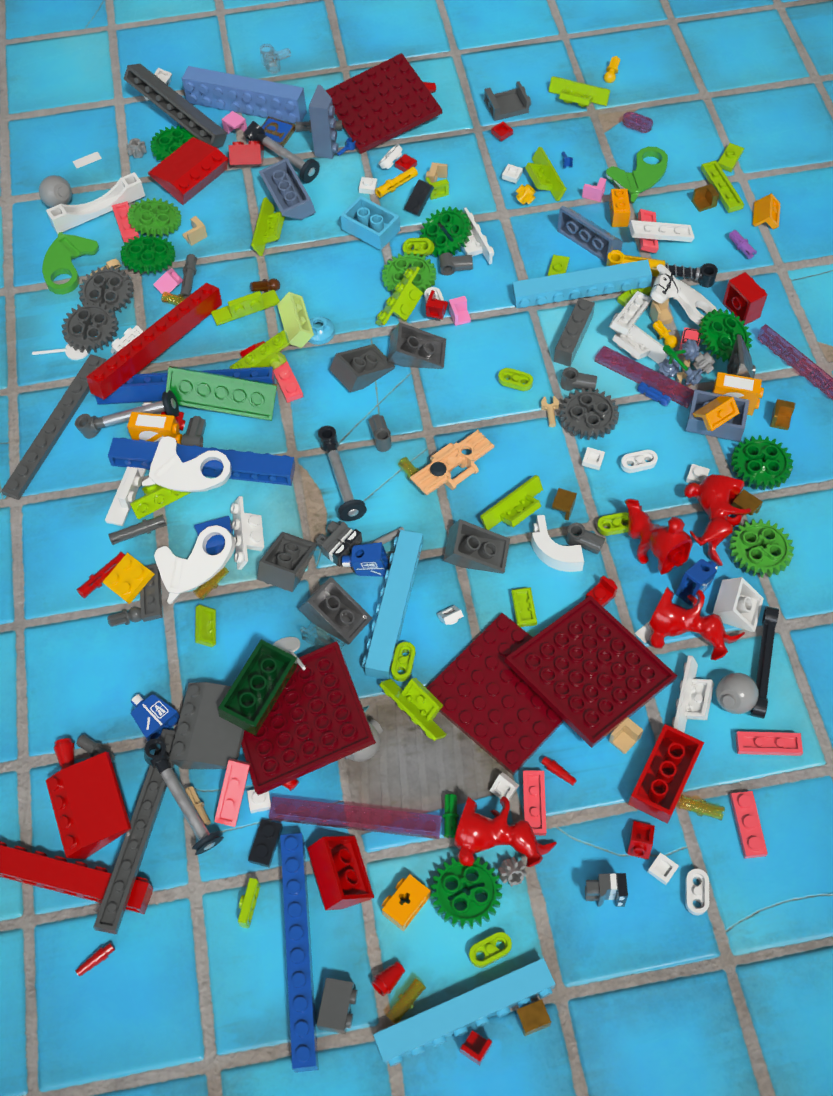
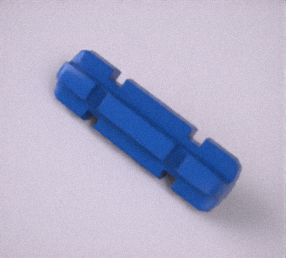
(654, 394)

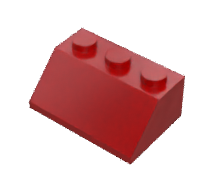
(340, 872)

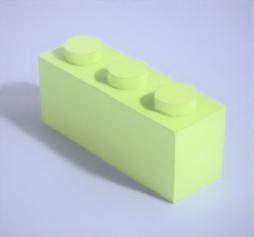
(295, 319)

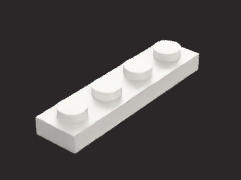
(661, 231)
(631, 313)

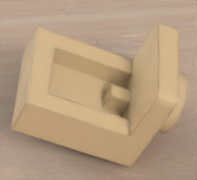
(437, 170)

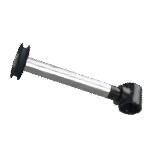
(308, 169)
(352, 508)
(160, 761)

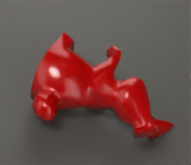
(714, 497)
(667, 543)
(675, 620)
(479, 833)

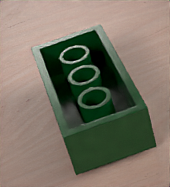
(257, 687)

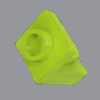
(441, 188)

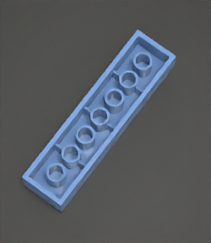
(244, 94)

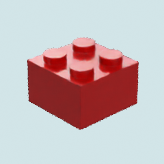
(744, 298)

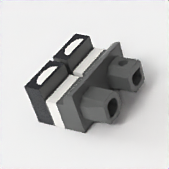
(339, 542)
(607, 888)

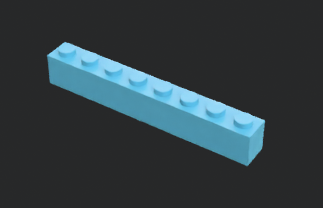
(582, 284)
(394, 604)
(463, 1012)

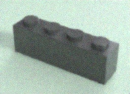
(574, 332)

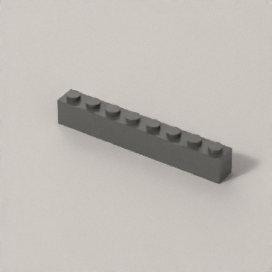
(175, 105)

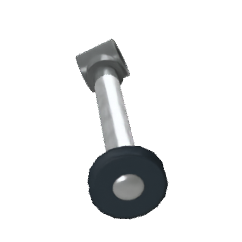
(91, 426)

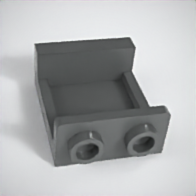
(507, 103)

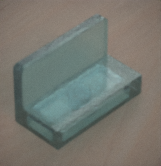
(318, 636)

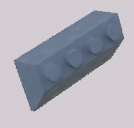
(323, 124)
(287, 190)
(587, 234)

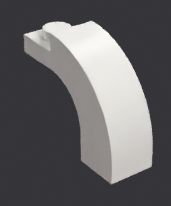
(552, 554)

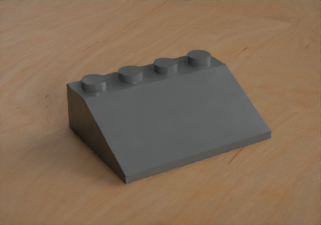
(201, 735)

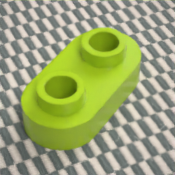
(419, 245)
(516, 379)
(614, 523)
(403, 662)
(489, 949)

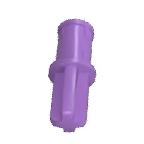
(742, 244)

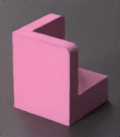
(233, 121)
(594, 192)
(168, 281)
(459, 311)

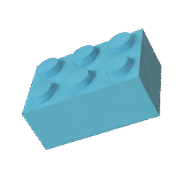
(370, 222)

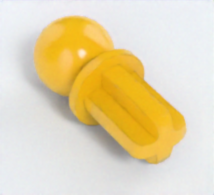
(612, 69)
(670, 340)

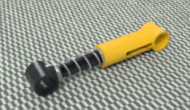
(704, 275)

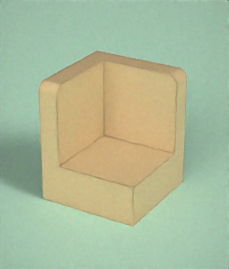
(197, 233)
(660, 312)
(626, 735)

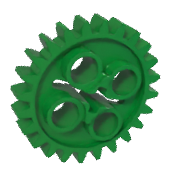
(169, 141)
(453, 221)
(147, 254)
(720, 332)
(763, 458)
(475, 910)

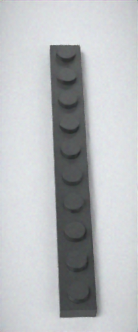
(51, 431)
(133, 846)

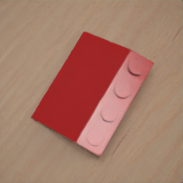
(189, 169)
(88, 806)

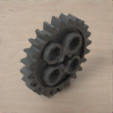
(107, 290)
(90, 327)
(589, 418)

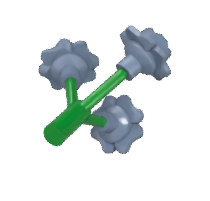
(670, 367)

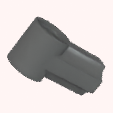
(451, 263)
(573, 379)
(195, 432)
(380, 432)
(586, 538)

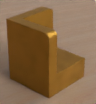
(705, 197)
(782, 414)
(747, 500)
(564, 502)
(533, 1017)

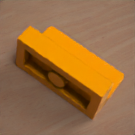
(767, 210)
(717, 412)

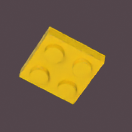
(128, 578)

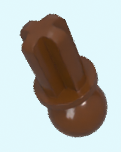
(265, 285)

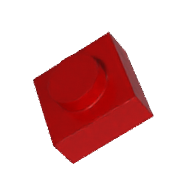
(502, 131)
(405, 163)

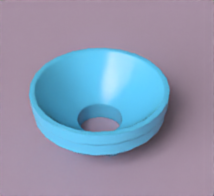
(322, 334)

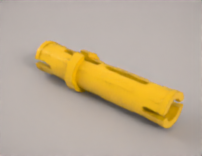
(391, 185)

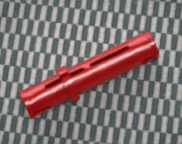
(86, 589)

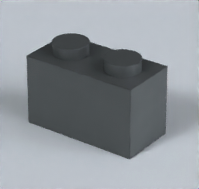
(336, 1006)

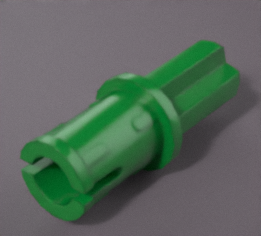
(450, 815)

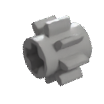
(136, 148)
(704, 362)
(512, 871)

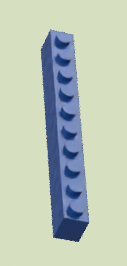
(152, 385)
(245, 465)
(298, 954)

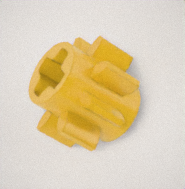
(525, 194)

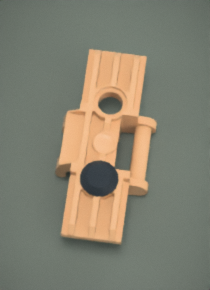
(448, 458)

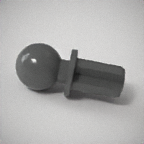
(125, 617)

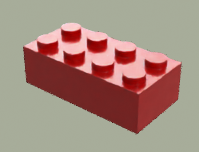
(666, 773)

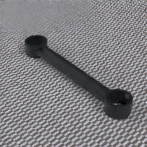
(769, 623)

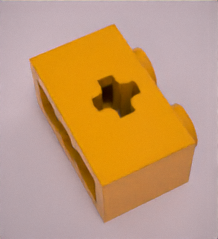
(619, 207)
(403, 914)

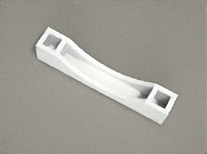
(68, 216)

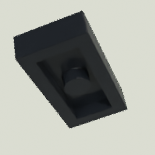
(419, 197)
(265, 843)

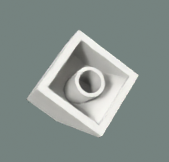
(738, 604)

